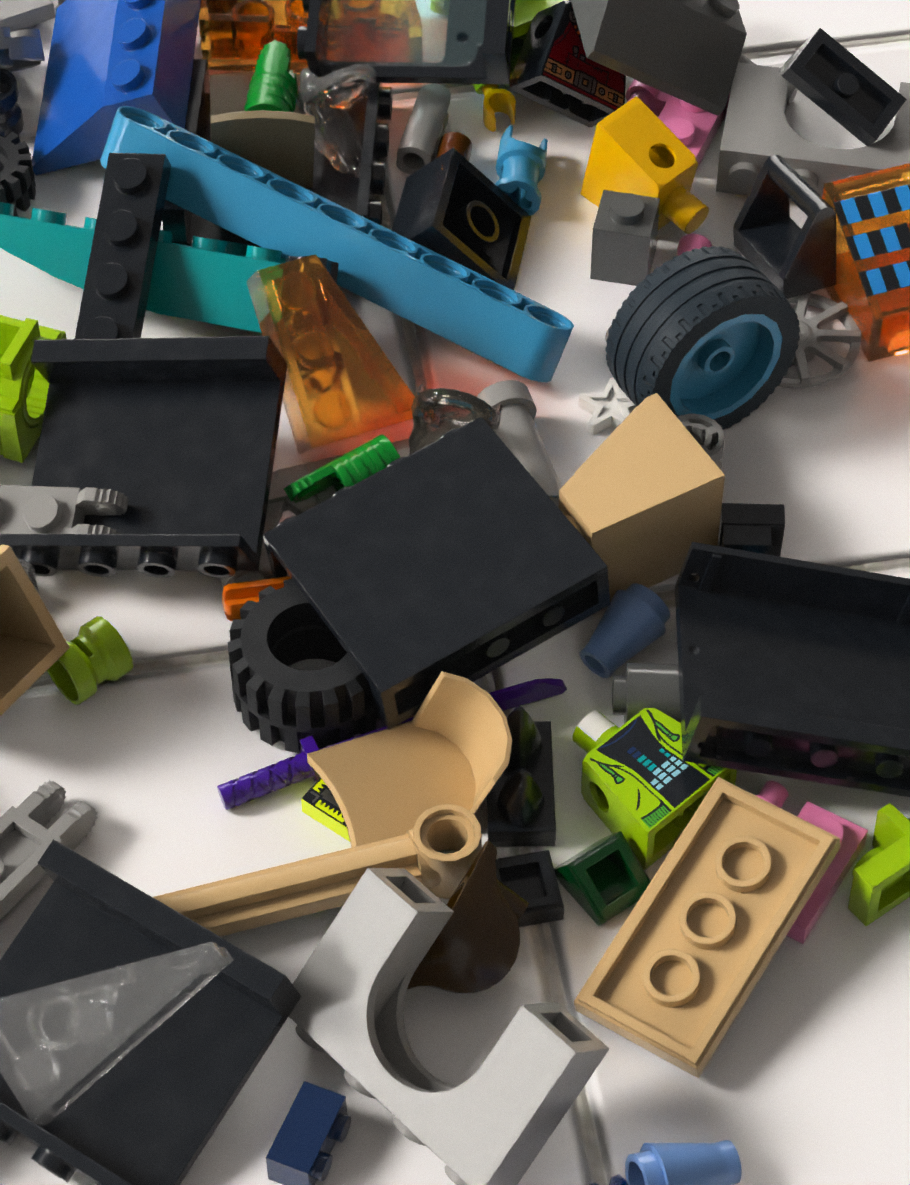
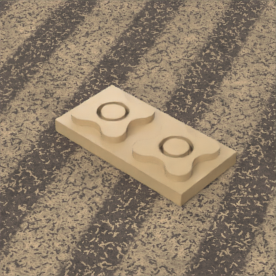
(707, 926)

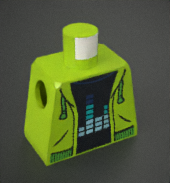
(639, 779)

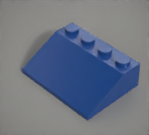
(107, 59)

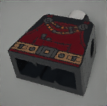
(559, 75)

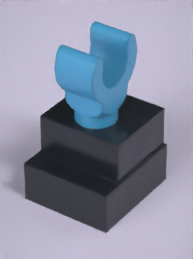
(752, 527)

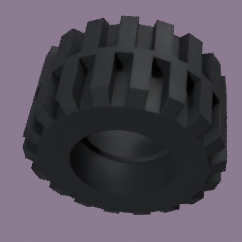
(289, 701)

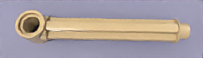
(330, 878)

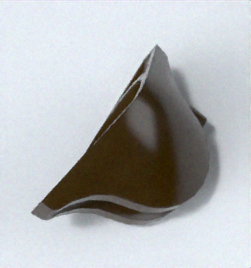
(480, 936)

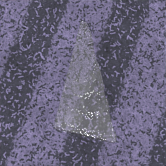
(78, 1029)

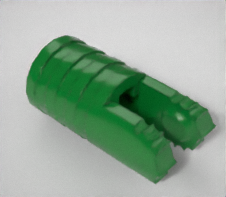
(273, 83)
(345, 470)

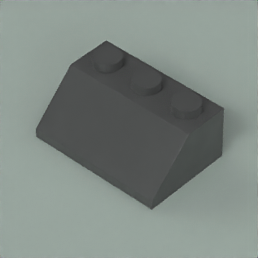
(667, 44)

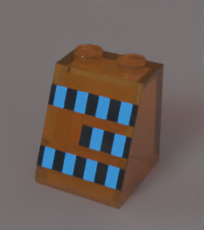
(874, 257)

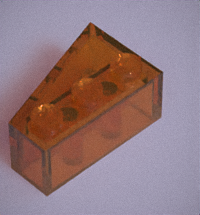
(336, 371)

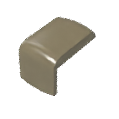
(268, 138)

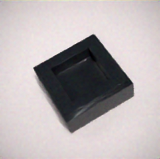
(536, 882)

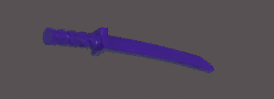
(296, 768)

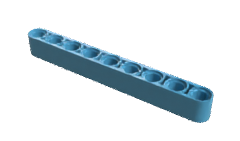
(370, 257)

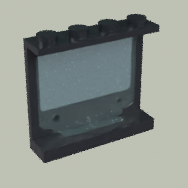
(411, 39)

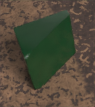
(604, 878)

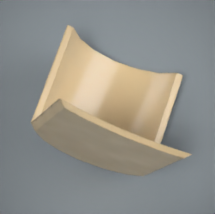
(440, 757)

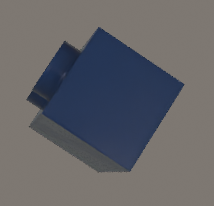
(308, 1136)

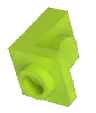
(883, 873)

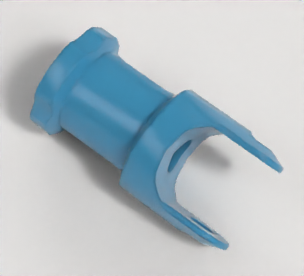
(520, 170)

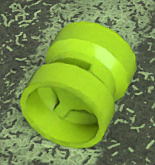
(92, 658)

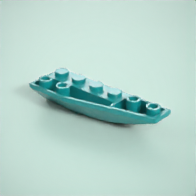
(187, 281)

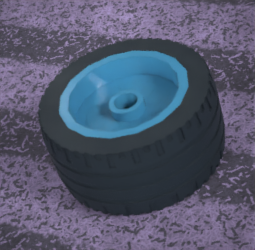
(704, 336)

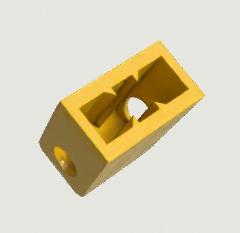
(644, 158)

